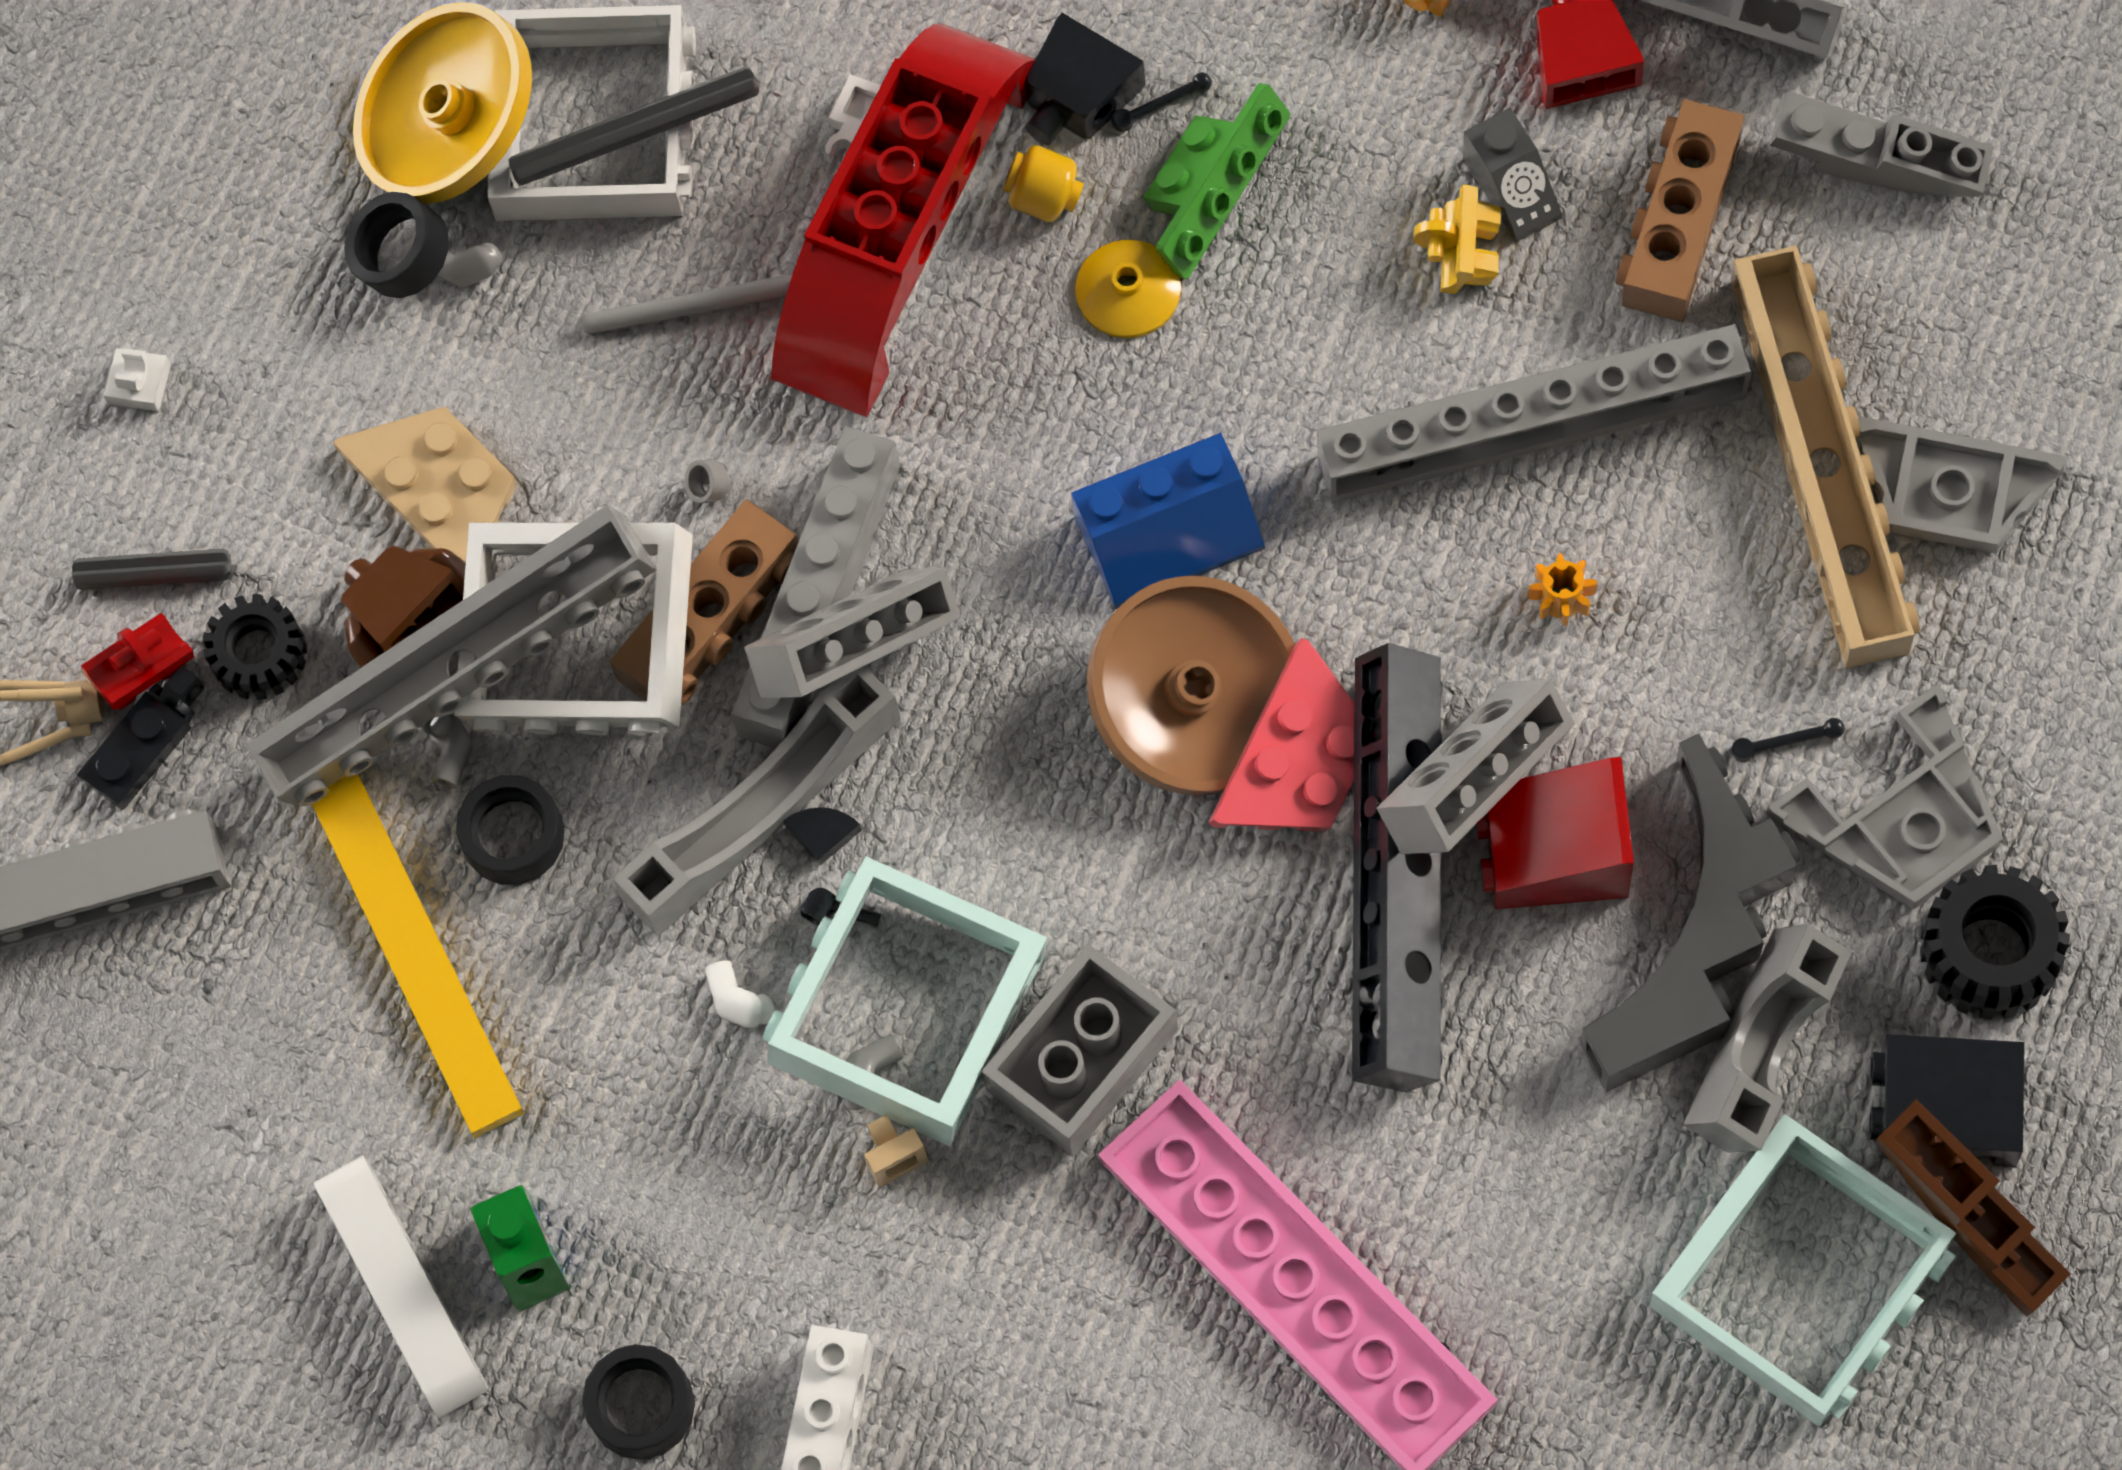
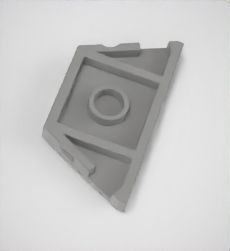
(1954, 484)

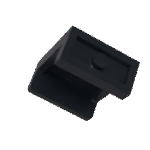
(1962, 1082)

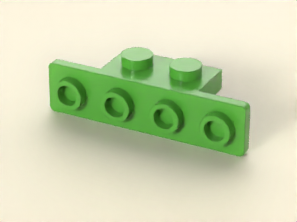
(1210, 174)

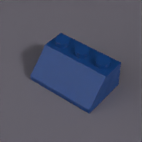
(1167, 518)

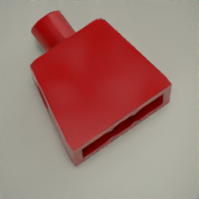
(1585, 51)

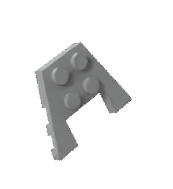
(1915, 831)

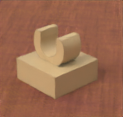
(893, 1153)

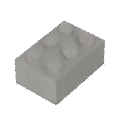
(1080, 1050)

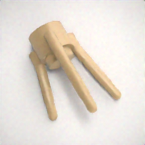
(74, 702)

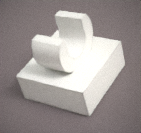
(137, 379)

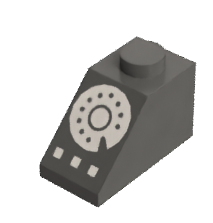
(1511, 174)

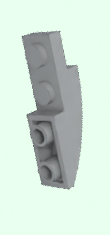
(1882, 154)

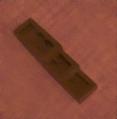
(1965, 1199)

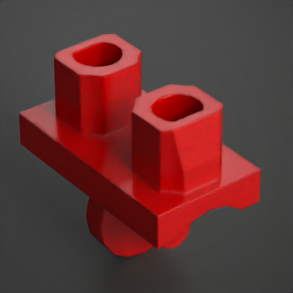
(137, 661)

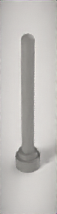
(685, 305)

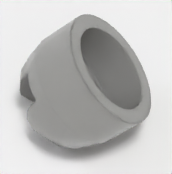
(706, 472)

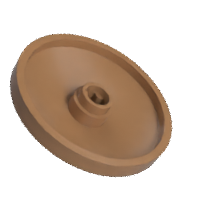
(1185, 680)

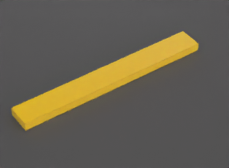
(417, 957)

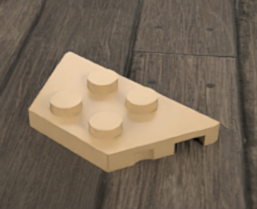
(432, 475)

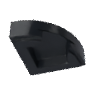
(822, 831)

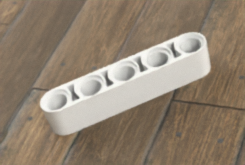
(401, 1286)

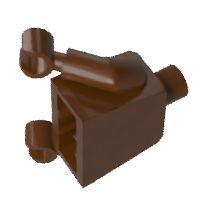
(398, 597)

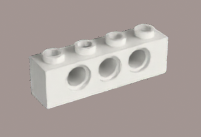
(828, 1400)

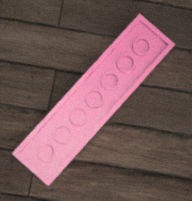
(1297, 1280)

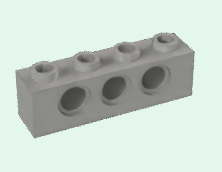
(852, 632)
(1475, 766)

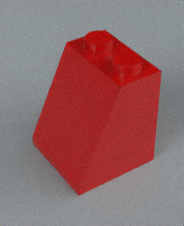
(1559, 838)

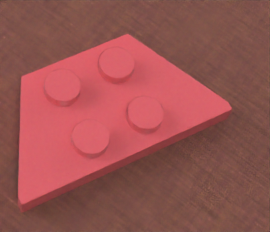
(1297, 755)

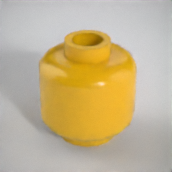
(1042, 183)

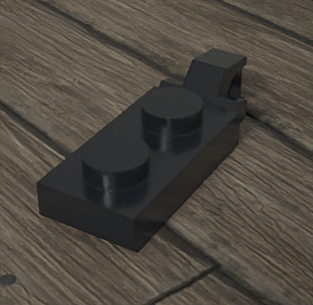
(143, 739)

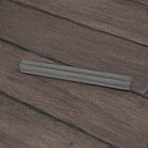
(633, 126)

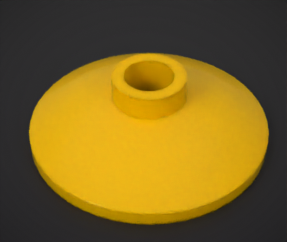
(1127, 309)

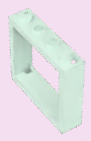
(862, 1087)
(1794, 1140)

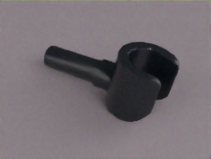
(823, 903)

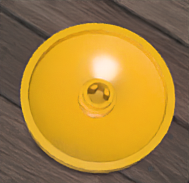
(442, 102)

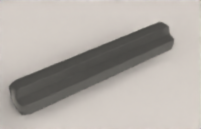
(151, 569)

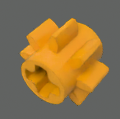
(1565, 603)

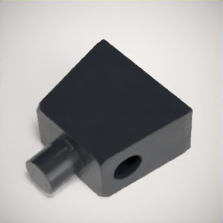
(1079, 82)

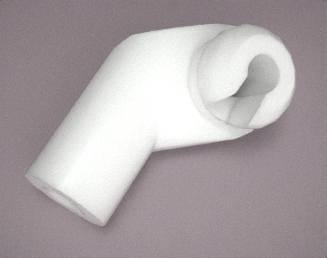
(734, 1002)

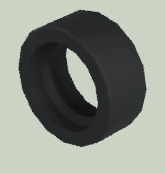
(372, 226)
(497, 792)
(626, 1360)

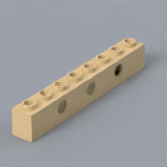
(1811, 416)

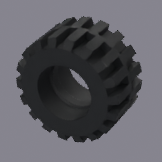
(2008, 901)

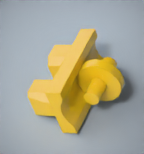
(1452, 239)

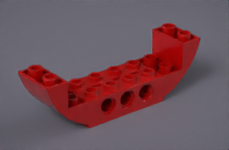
(890, 211)

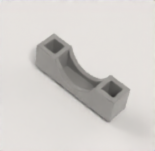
(1788, 985)

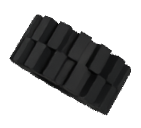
(245, 619)

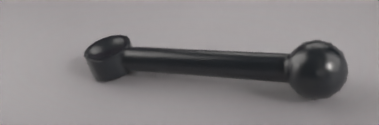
(1123, 119)
(1744, 748)

